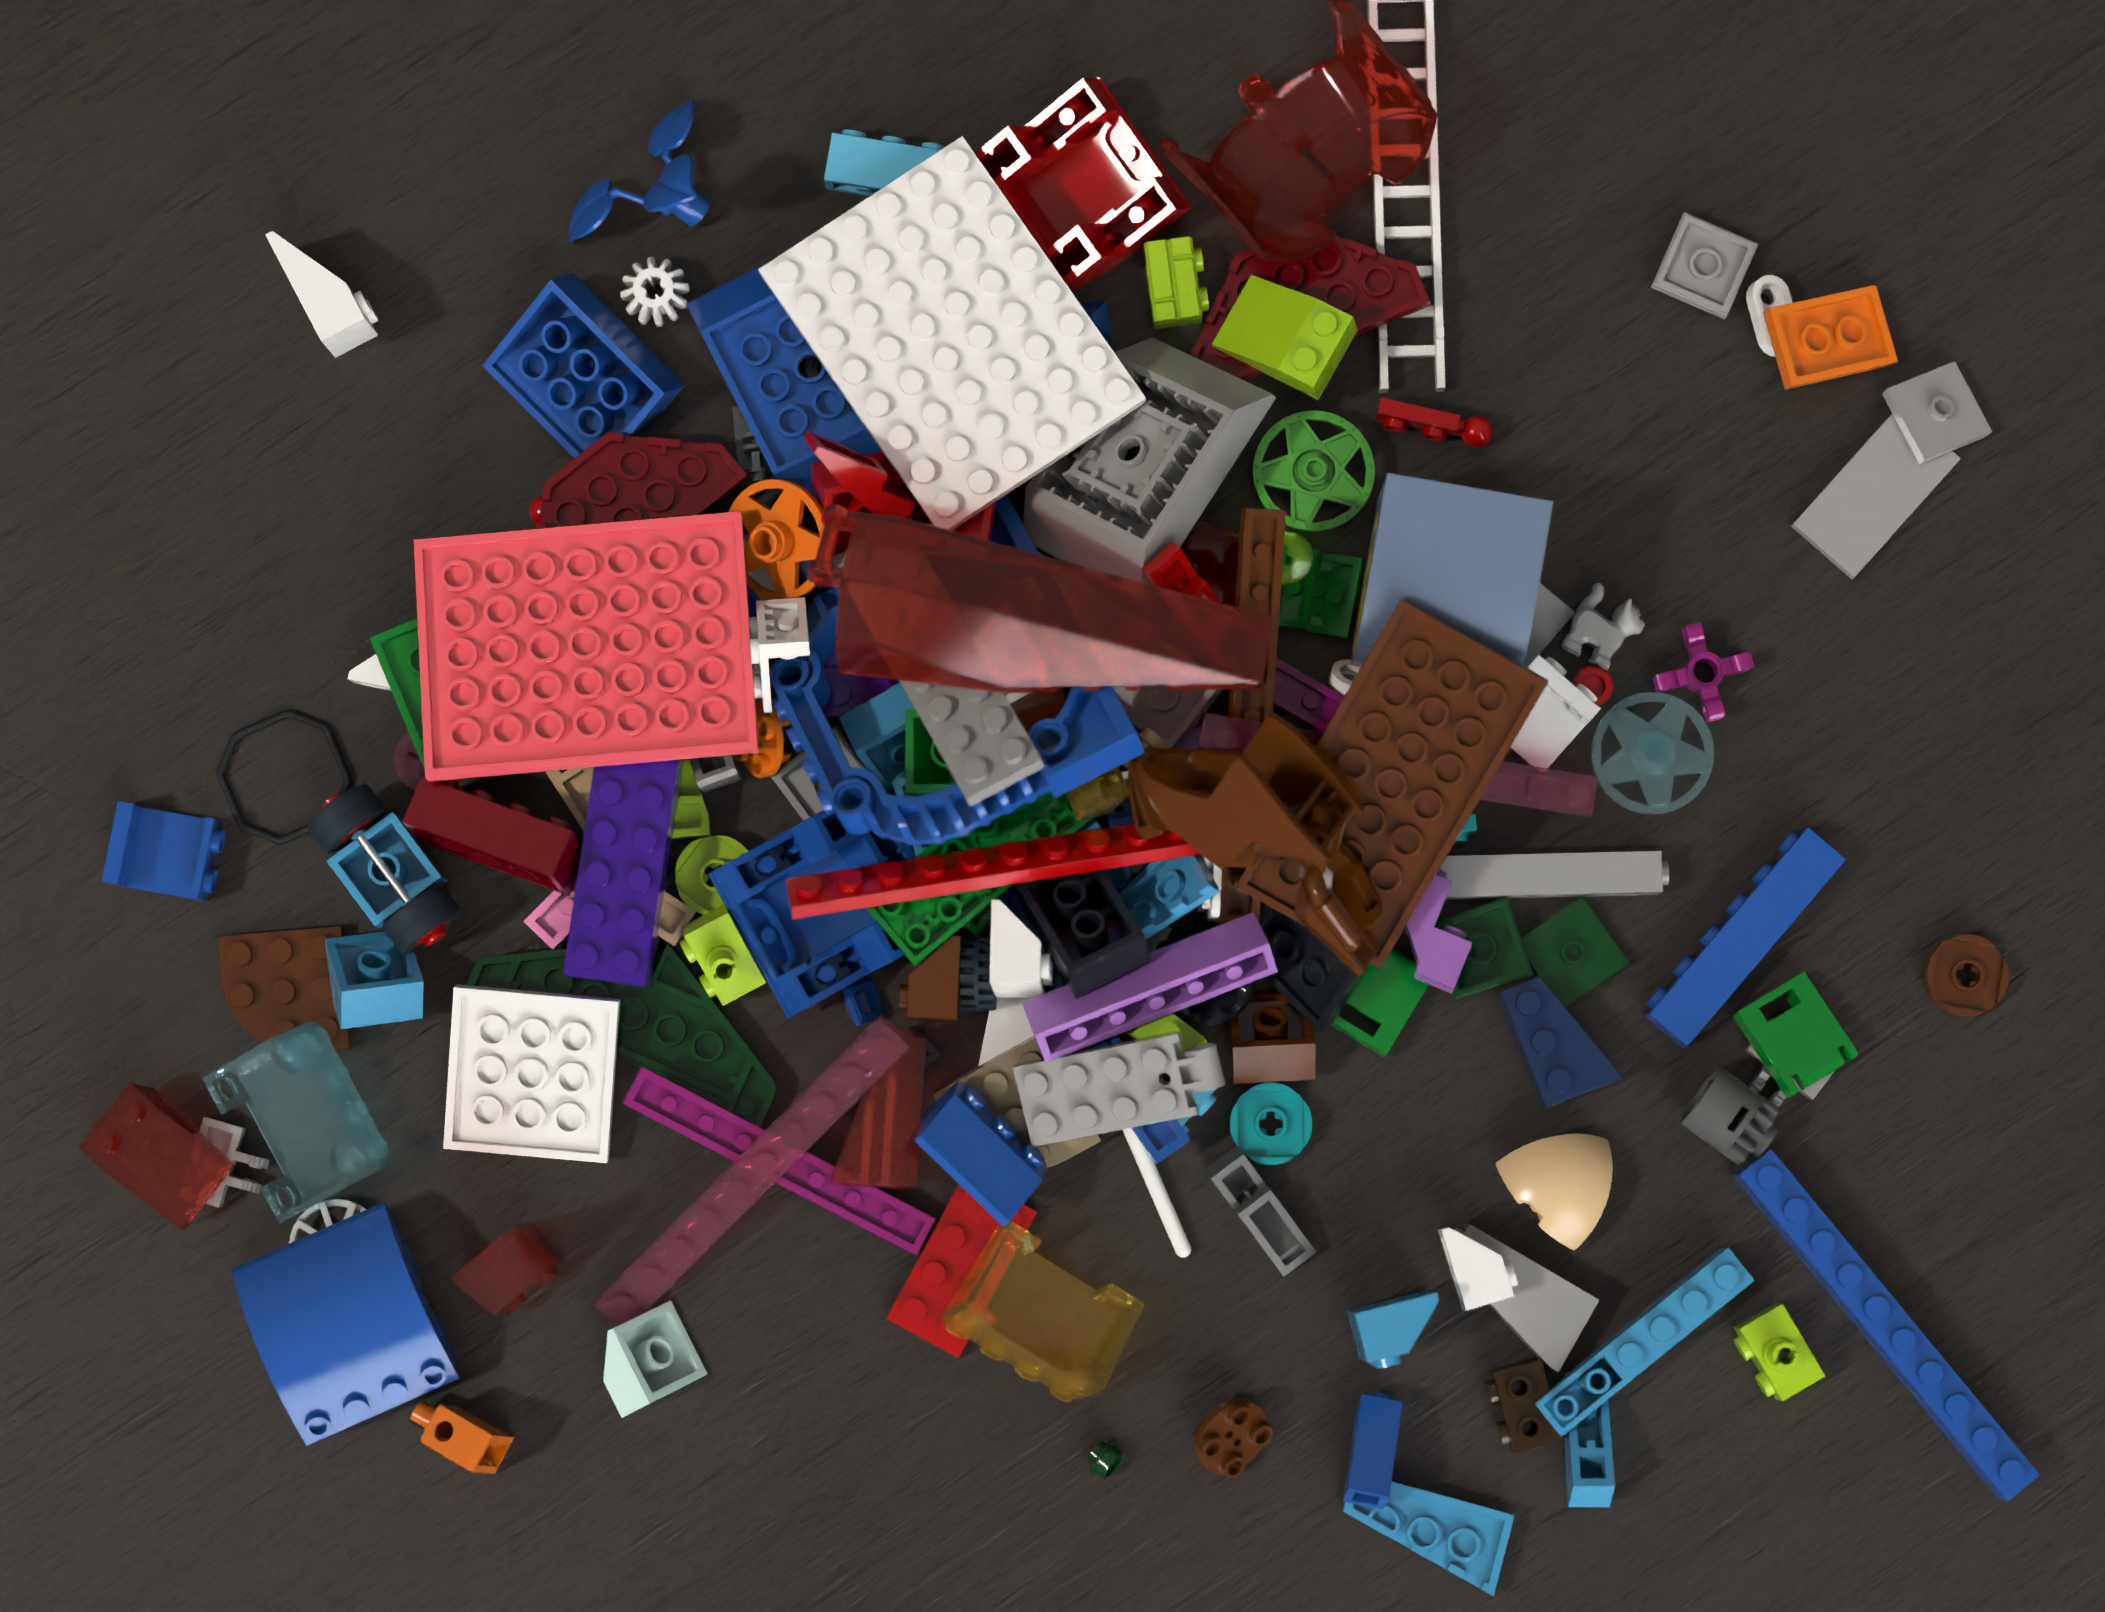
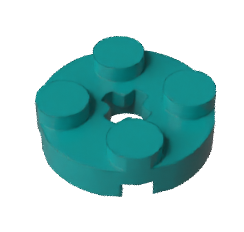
(1286, 1107)

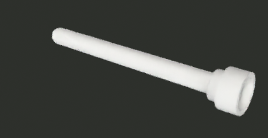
(1159, 1195)

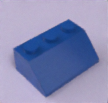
(981, 1151)

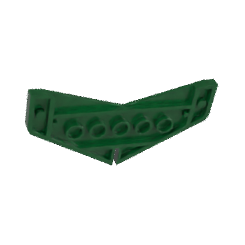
(662, 1028)

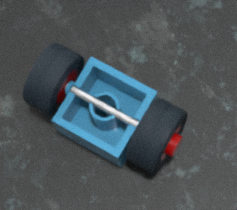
(385, 869)

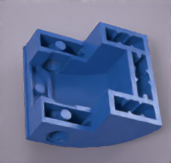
(812, 954)
(344, 1324)

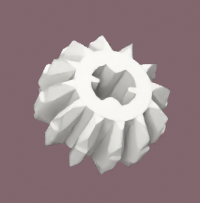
(649, 277)

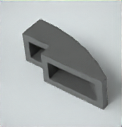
(1260, 1211)

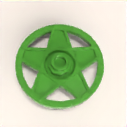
(1314, 470)

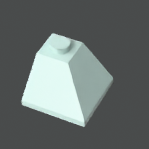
(649, 1359)

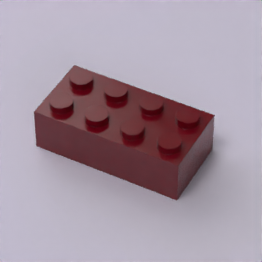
(494, 834)

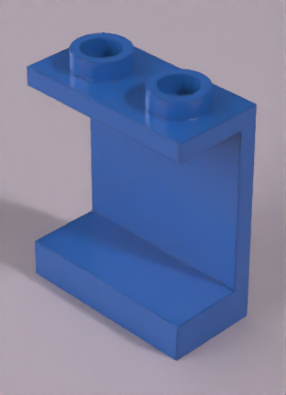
(163, 852)

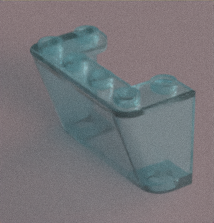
(306, 1116)

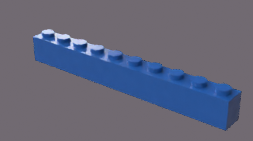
(1885, 1325)

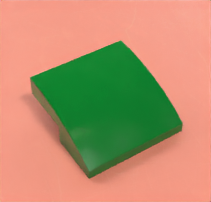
(1324, 598)

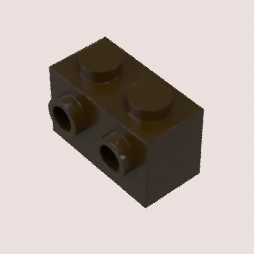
(1515, 1392)

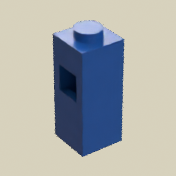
(1372, 1450)

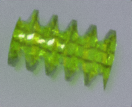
(1302, 556)

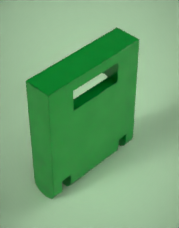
(1387, 998)
(1798, 1041)

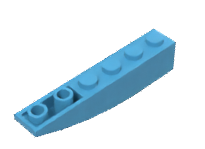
(1644, 1339)

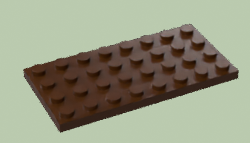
(1417, 753)

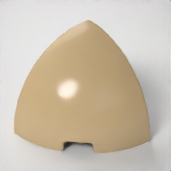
(1563, 1182)

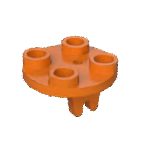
(770, 744)

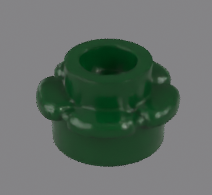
(1105, 1459)

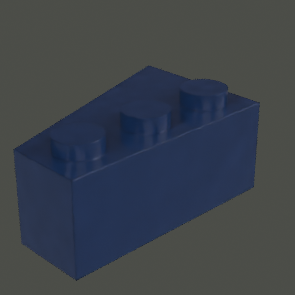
(1553, 1045)

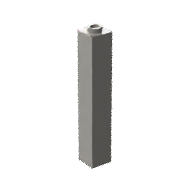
(1556, 875)

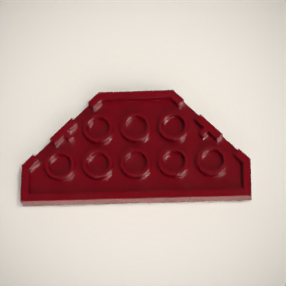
(1341, 274)
(638, 480)

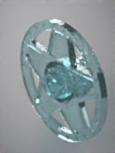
(1652, 753)

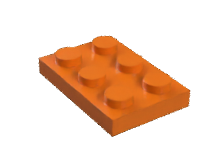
(1830, 337)

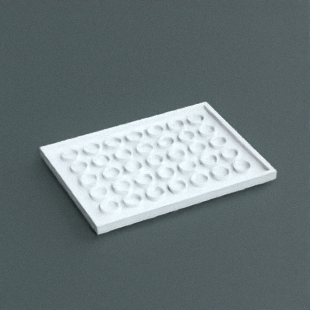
(952, 336)

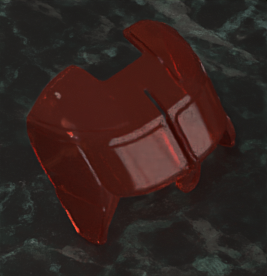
(1353, 115)

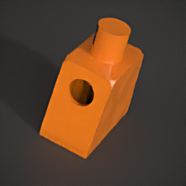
(473, 1443)

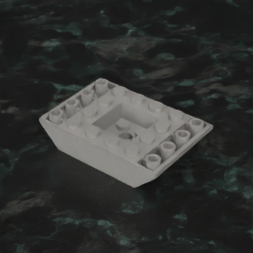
(1122, 512)

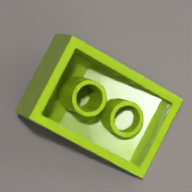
(1286, 335)

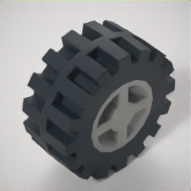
(975, 974)

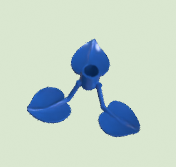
(669, 194)

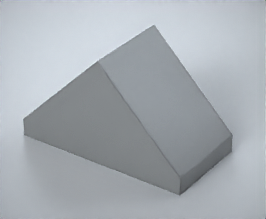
(715, 772)

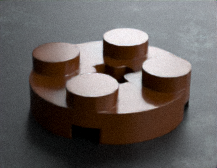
(1979, 995)

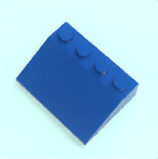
(581, 368)

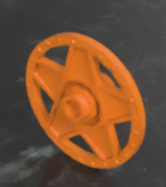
(778, 537)

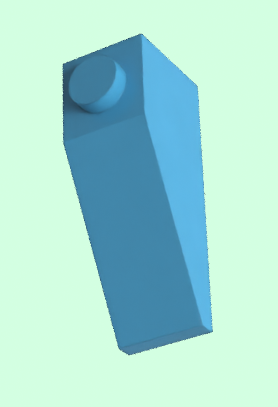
(1590, 1460)

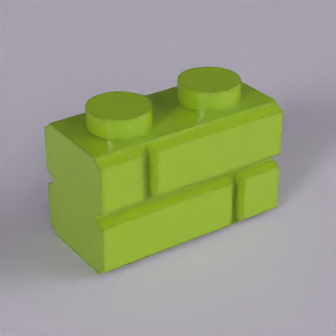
(1174, 282)

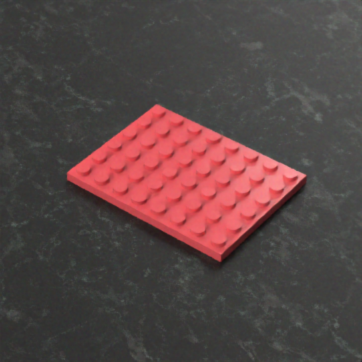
(585, 646)

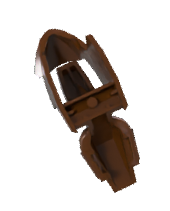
(1251, 821)

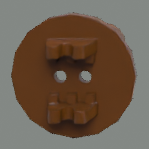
(1231, 1437)

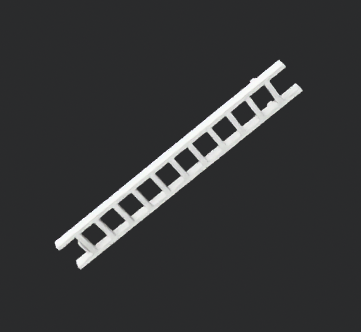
(1420, 191)

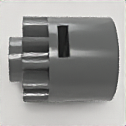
(1731, 1116)

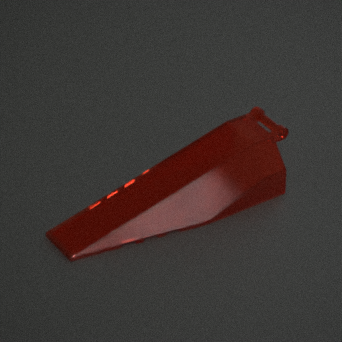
(1011, 620)

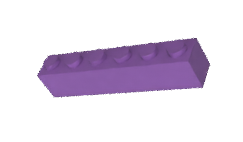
(1168, 983)

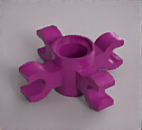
(1695, 644)

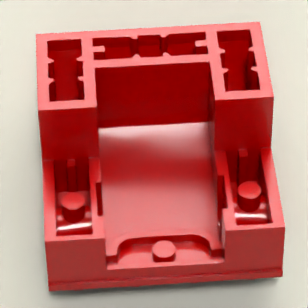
(1084, 182)

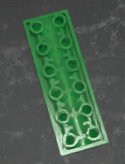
(927, 923)

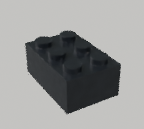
(1084, 928)

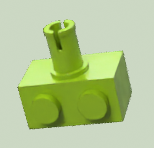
(722, 956)
(1778, 1352)

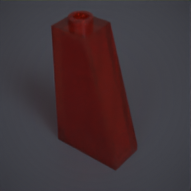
(883, 1128)

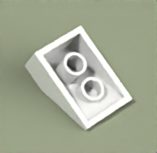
(335, 311)

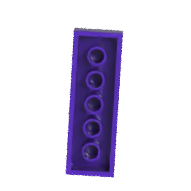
(623, 872)

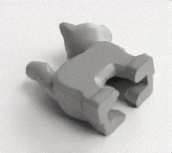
(1598, 632)

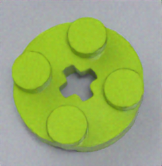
(691, 869)

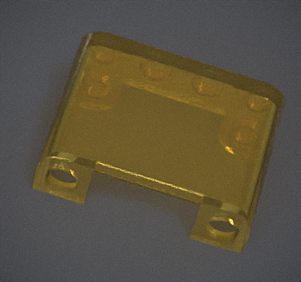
(1041, 1316)

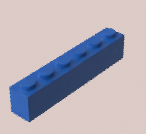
(1744, 937)

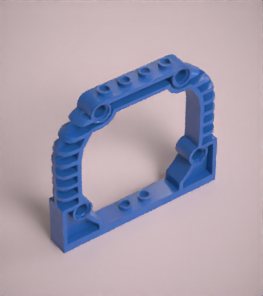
(1089, 735)

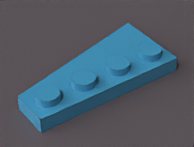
(1167, 892)
(1445, 1530)

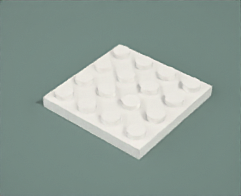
(531, 1073)

